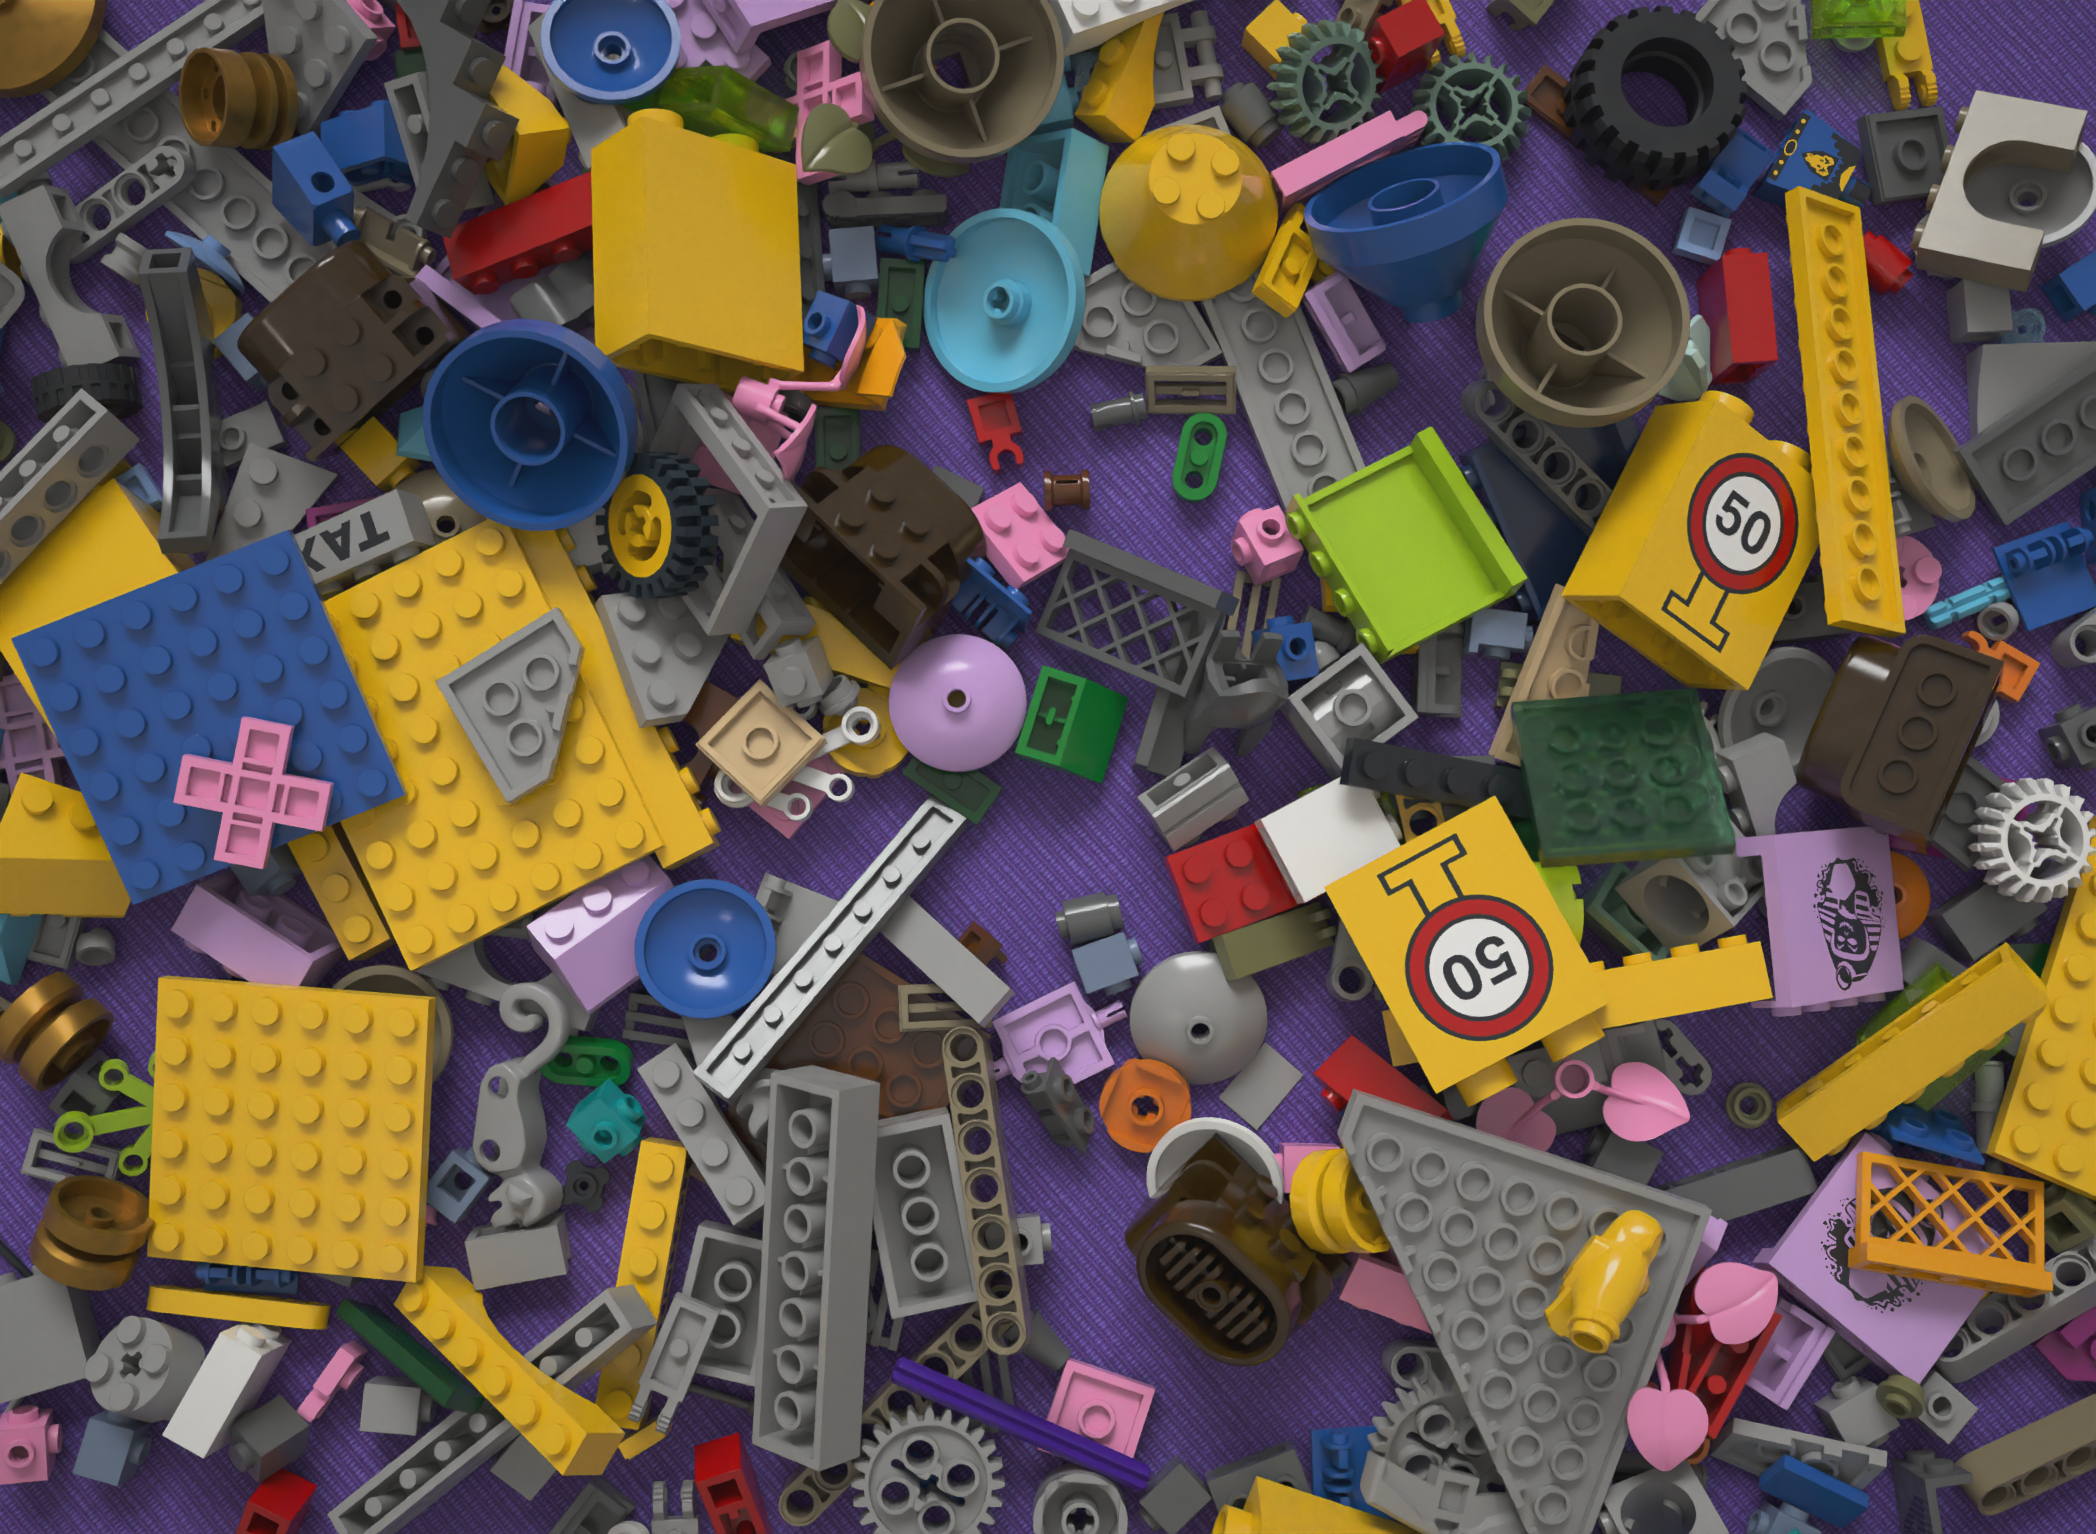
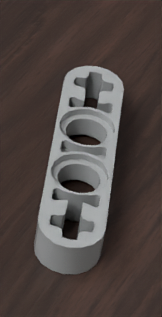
(115, 197)

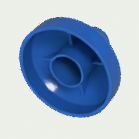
(1412, 224)
(530, 424)

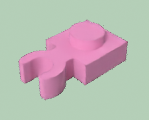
(340, 1373)

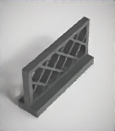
(1152, 578)

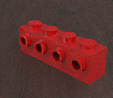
(523, 237)

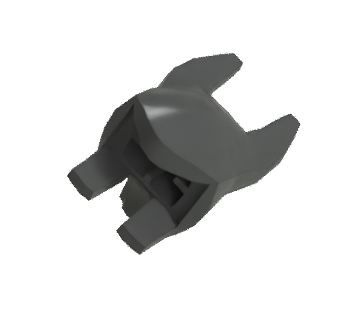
(1237, 692)

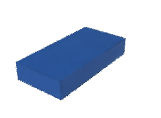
(1813, 1491)

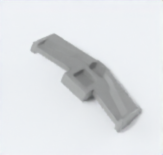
(1441, 1503)

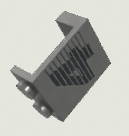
(1916, 1485)

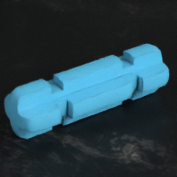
(1966, 603)

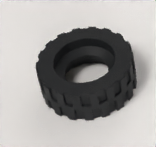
(108, 383)

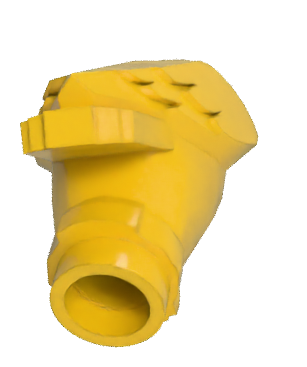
(1605, 1282)

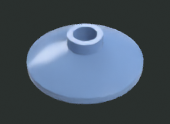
(210, 255)

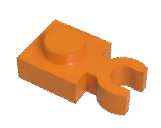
(2017, 668)

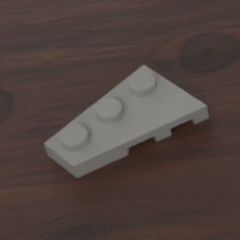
(267, 498)
(1758, 1446)

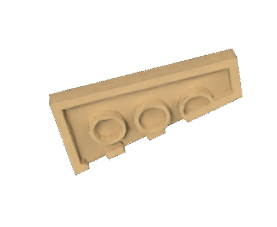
(1553, 667)

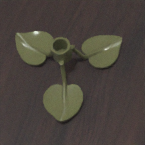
(829, 136)

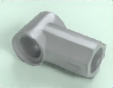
(1347, 956)

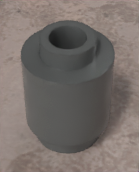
(1250, 115)
(1089, 918)

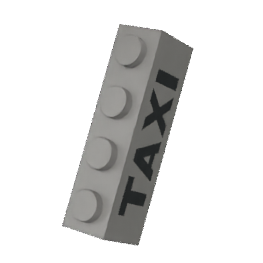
(365, 541)

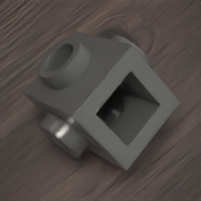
(2072, 737)

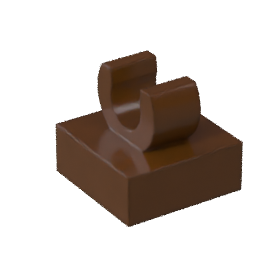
(982, 944)

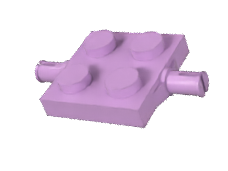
(1059, 1028)

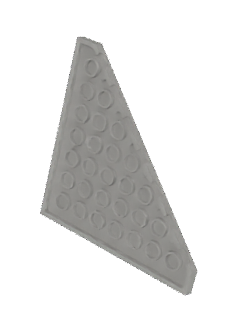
(1484, 1250)

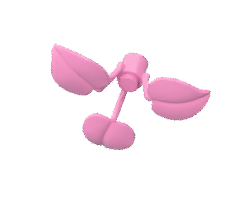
(766, 405)
(1637, 1108)
(1738, 1306)

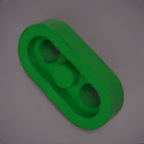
(1197, 458)
(588, 1062)

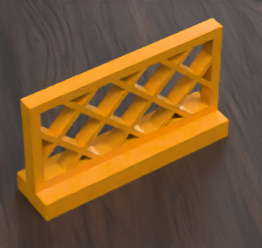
(1942, 1265)

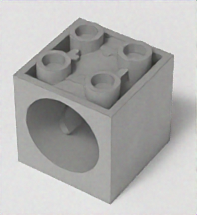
(1347, 702)
(1693, 896)
(1660, 1505)

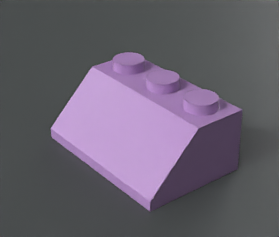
(594, 931)
(257, 935)

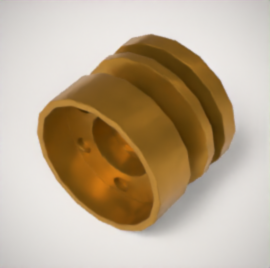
(237, 99)

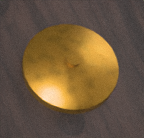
(44, 41)

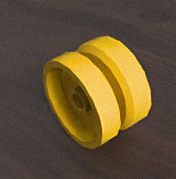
(1332, 1206)

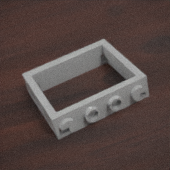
(707, 415)

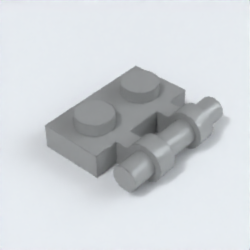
(1171, 72)

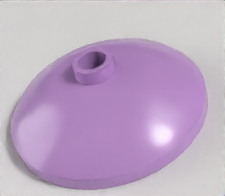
(966, 735)

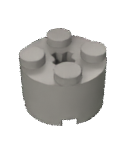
(144, 1369)
(1077, 1487)

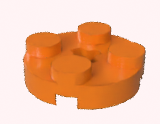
(1135, 1081)

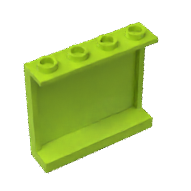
(1405, 547)

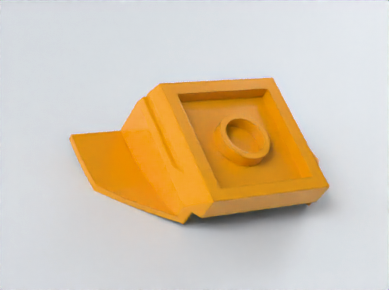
(874, 377)

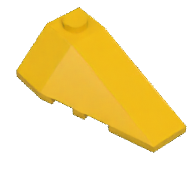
(537, 143)

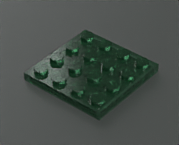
(1621, 778)

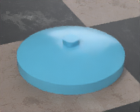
(1006, 302)

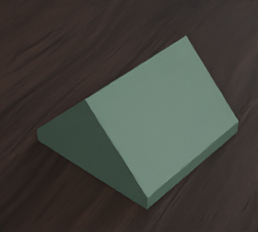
(1615, 920)

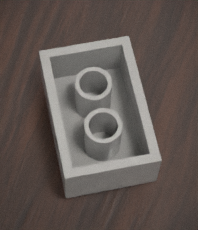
(727, 1275)

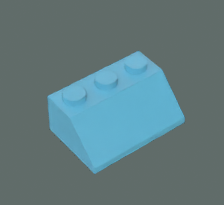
(1061, 181)

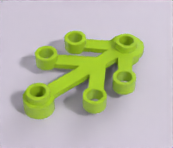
(114, 1120)

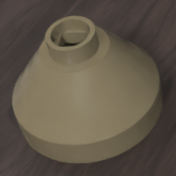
(1007, 56)
(1582, 322)

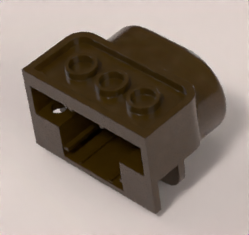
(347, 345)
(884, 548)
(1899, 732)
(1228, 1258)

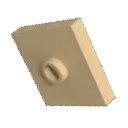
(761, 744)

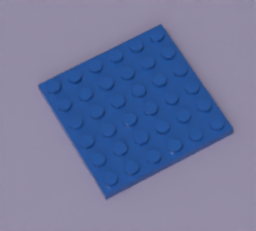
(174, 677)

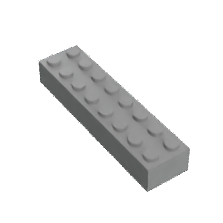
(815, 1265)

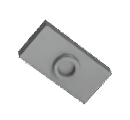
(252, 425)

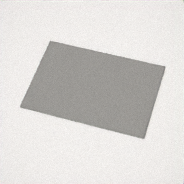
(1261, 1086)

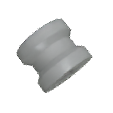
(125, 259)

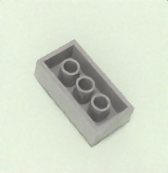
(921, 1215)

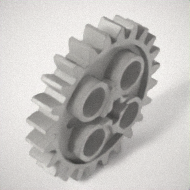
(1437, 1441)
(951, 1446)

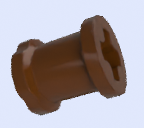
(1066, 490)

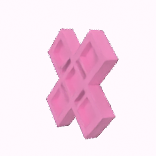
(820, 83)
(253, 792)

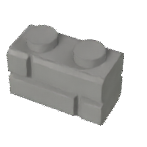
(1193, 799)

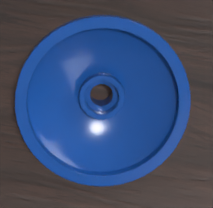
(584, 32)
(685, 924)

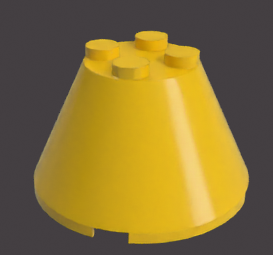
(1188, 212)

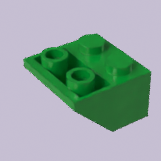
(1071, 725)

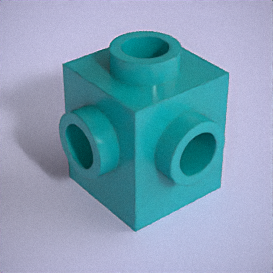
(607, 1122)

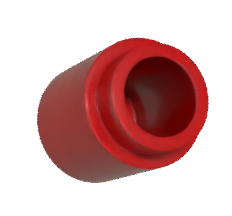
(1885, 264)

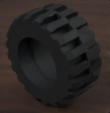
(1684, 55)

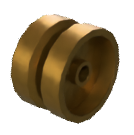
(52, 1030)
(91, 1233)

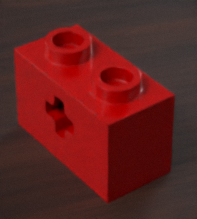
(1404, 42)

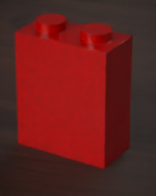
(1740, 316)

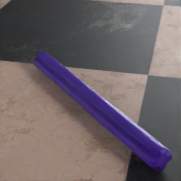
(1020, 1424)

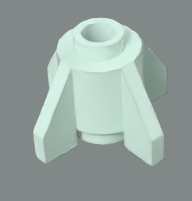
(1694, 371)

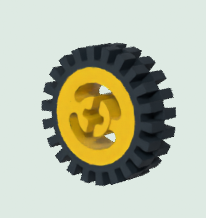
(659, 527)

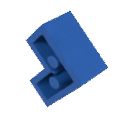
(367, 145)

